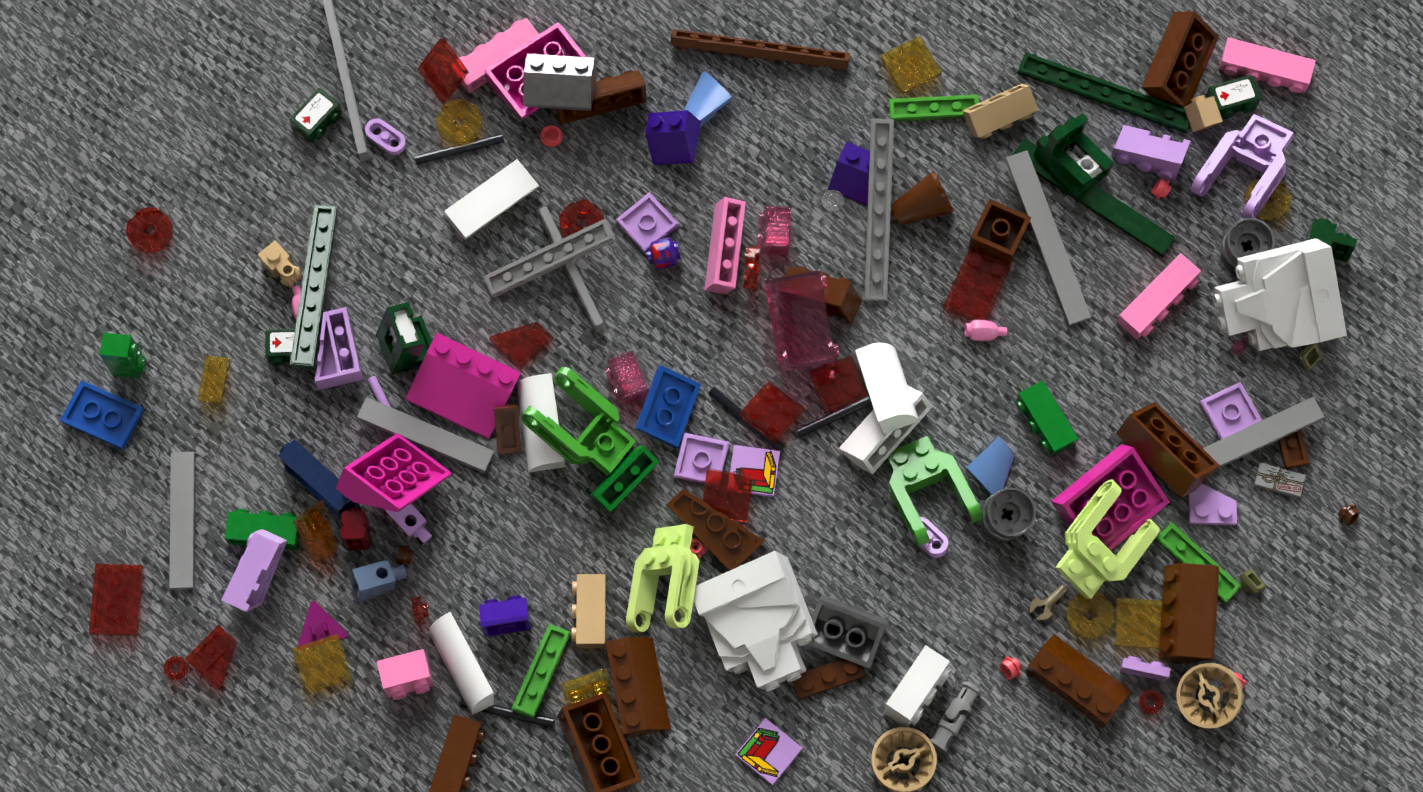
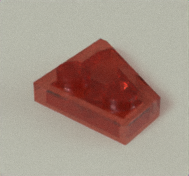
(522, 342)
(213, 656)

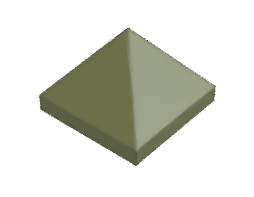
(1310, 356)
(1250, 582)

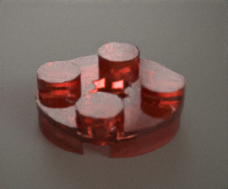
(576, 210)
(140, 222)
(752, 260)

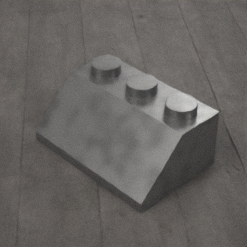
(559, 82)
(847, 631)

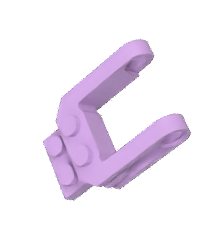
(1258, 146)

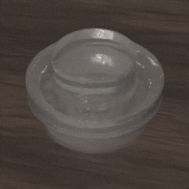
(832, 201)

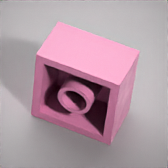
(405, 674)

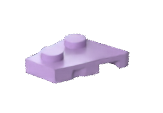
(1211, 507)

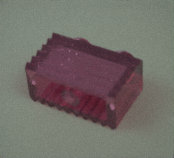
(775, 230)
(627, 378)

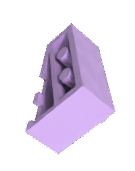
(1150, 152)
(338, 352)
(255, 570)

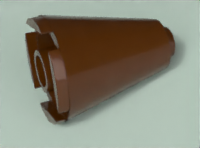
(921, 202)

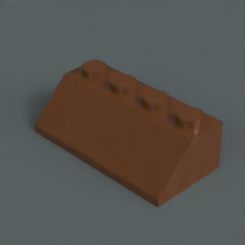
(1180, 59)
(609, 96)
(1167, 449)
(1188, 613)
(1078, 680)
(637, 686)
(598, 745)

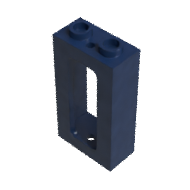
(314, 477)

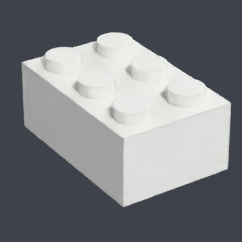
(917, 688)

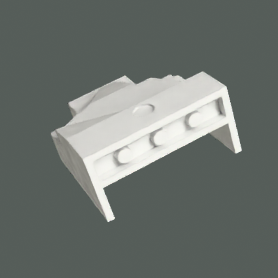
(1283, 297)
(758, 619)

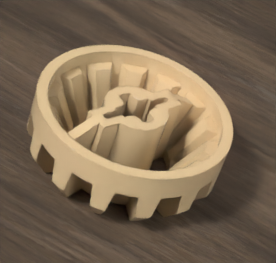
(1201, 676)
(921, 749)

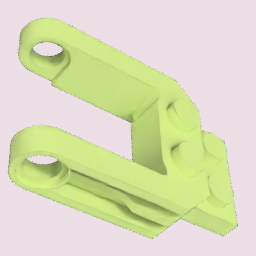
(668, 556)
(1088, 559)

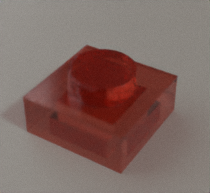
(420, 610)

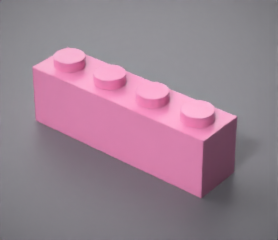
(494, 50)
(1267, 65)
(725, 245)
(1159, 296)

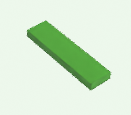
(930, 107)
(1186, 551)
(541, 671)

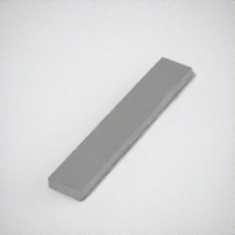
(549, 258)
(573, 273)
(1265, 432)
(425, 435)
(182, 520)

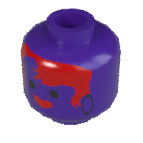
(663, 253)

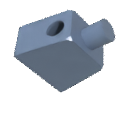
(368, 580)

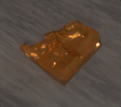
(316, 532)

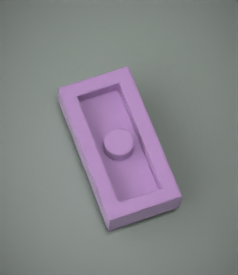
(1135, 666)

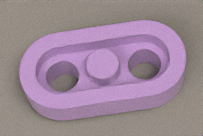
(386, 137)
(935, 537)

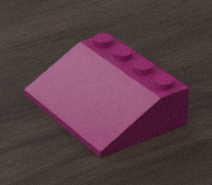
(507, 74)
(462, 385)
(391, 475)
(1137, 502)

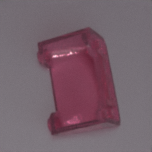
(800, 321)

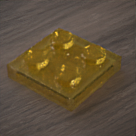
(910, 65)
(1137, 623)
(322, 663)
(577, 688)

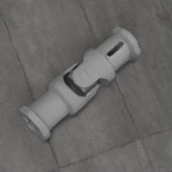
(957, 712)

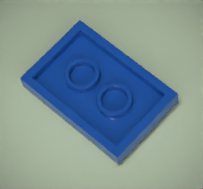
(667, 406)
(102, 415)

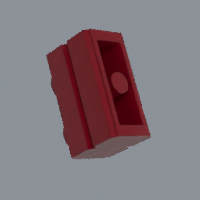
(355, 529)

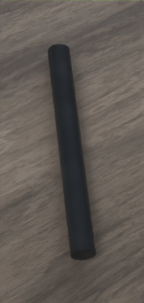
(458, 149)
(735, 410)
(834, 416)
(507, 712)

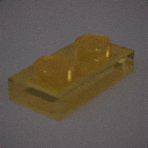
(213, 379)

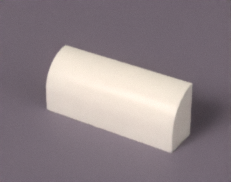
(490, 199)
(887, 386)
(539, 394)
(870, 446)
(461, 664)

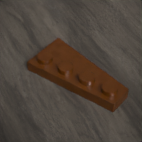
(720, 535)

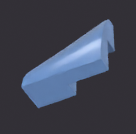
(707, 98)
(992, 466)

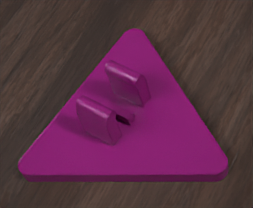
(319, 625)

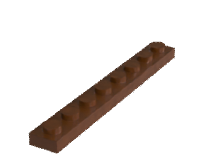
(753, 48)

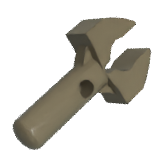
(1047, 603)

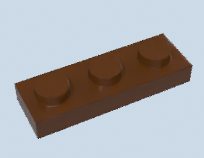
(827, 677)

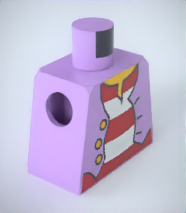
(409, 512)

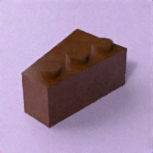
(839, 295)

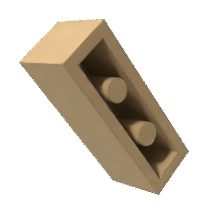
(1000, 111)
(589, 611)

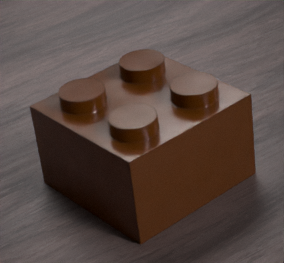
(999, 231)

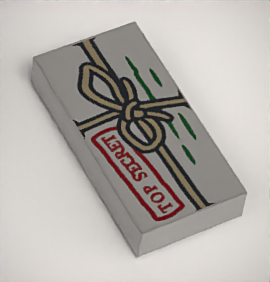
(1279, 480)

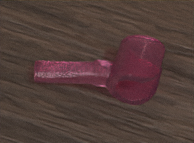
(1239, 346)

